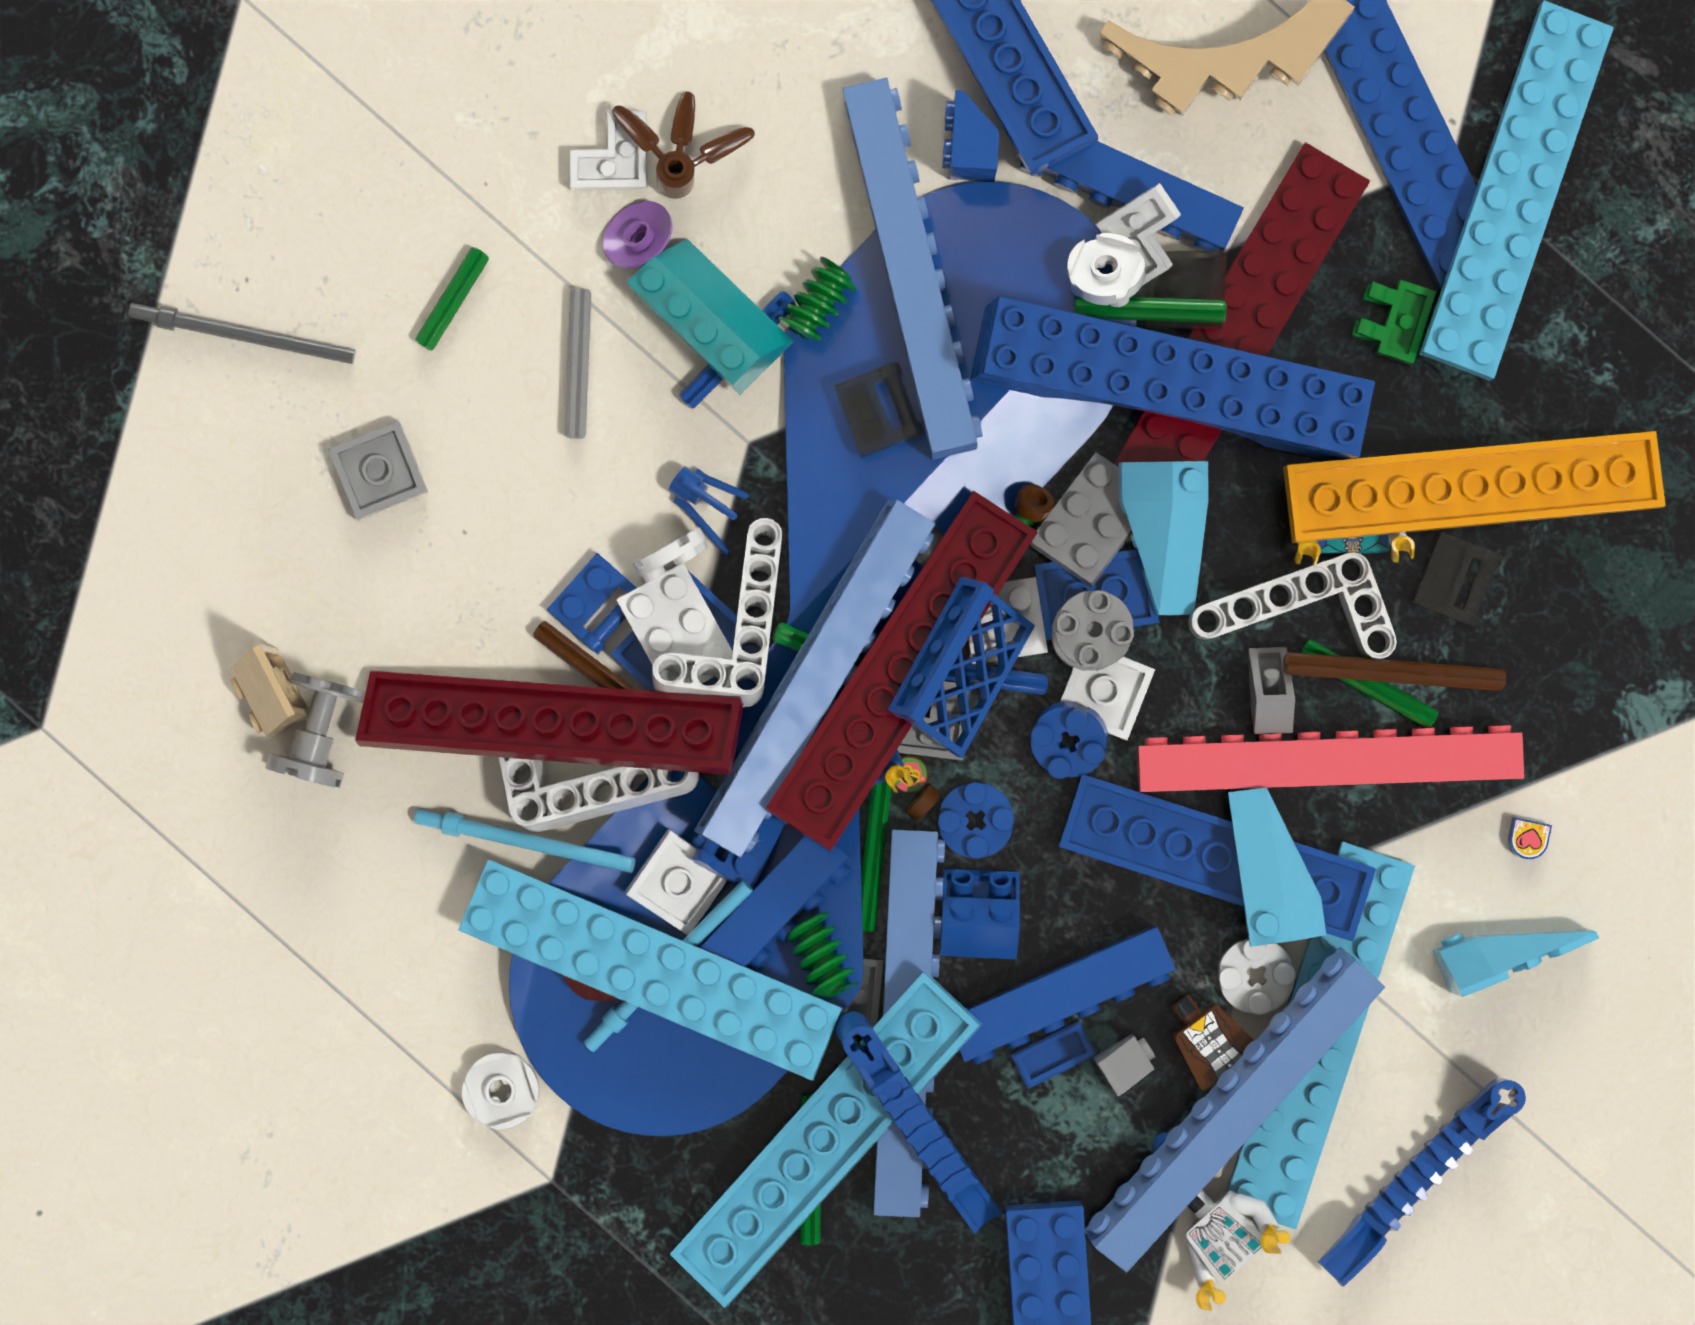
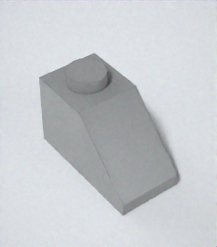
(1270, 691)
(1125, 1063)

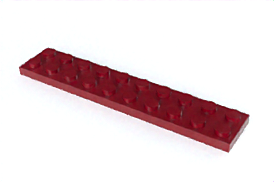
(1262, 287)
(550, 722)
(859, 730)

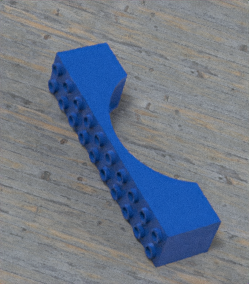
(1145, 370)

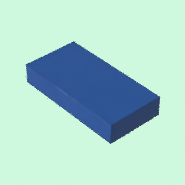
(1053, 1054)

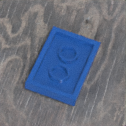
(1120, 578)

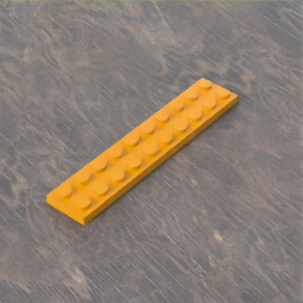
(1473, 486)

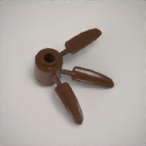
(681, 184)

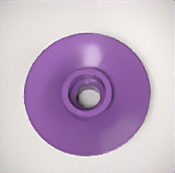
(637, 234)

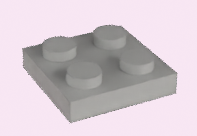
(378, 470)

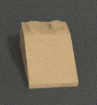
(265, 684)

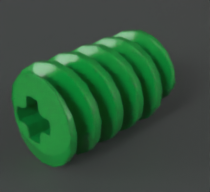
(818, 301)
(820, 957)

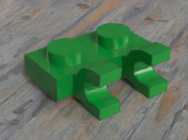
(1404, 321)

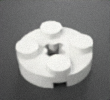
(1110, 288)
(662, 559)
(1256, 998)
(490, 1110)

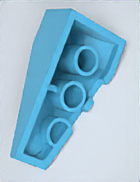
(1168, 522)
(1274, 881)
(1483, 960)

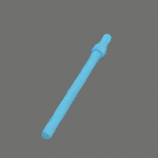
(455, 824)
(616, 1017)

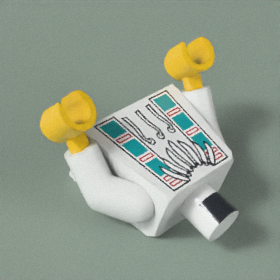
(1227, 1238)

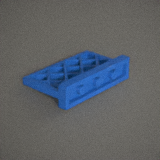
(944, 652)

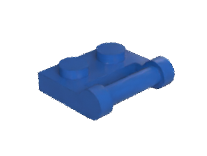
(586, 596)
(750, 864)

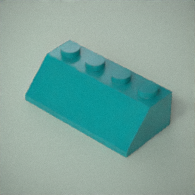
(710, 314)

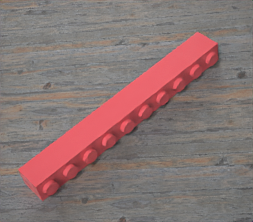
(1329, 761)

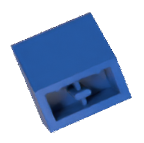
(973, 142)
(980, 914)

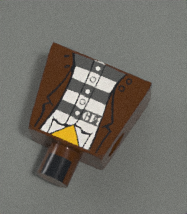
(1207, 1040)

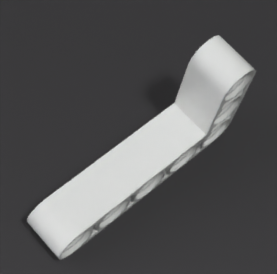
(1299, 596)
(747, 630)
(585, 792)

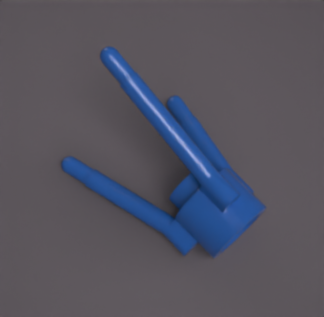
(690, 487)

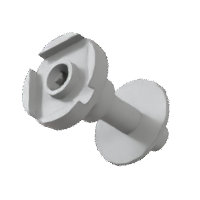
(1092, 631)
(312, 746)

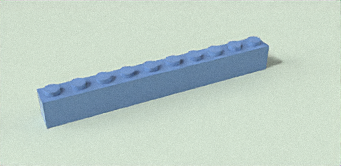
(910, 268)
(816, 676)
(908, 955)
(1233, 1109)

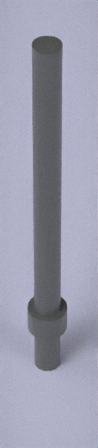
(169, 318)

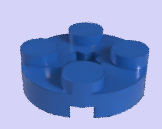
(1076, 720)
(997, 817)

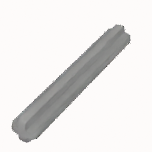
(577, 363)

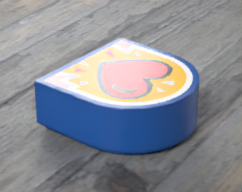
(1528, 838)

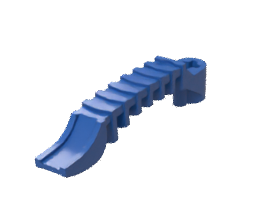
(915, 1122)
(1367, 1230)

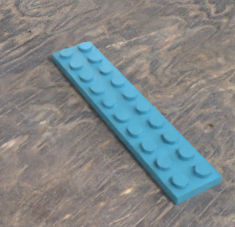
(1516, 190)
(650, 969)
(819, 1145)
(1286, 1148)

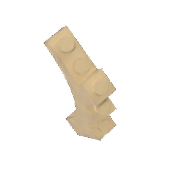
(1184, 72)

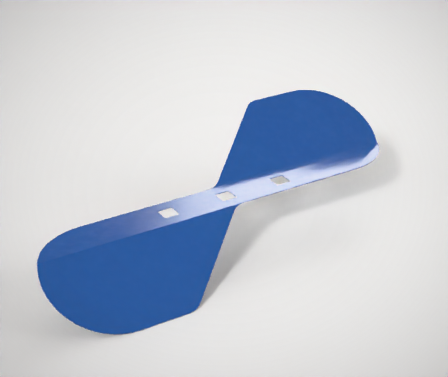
(989, 245)

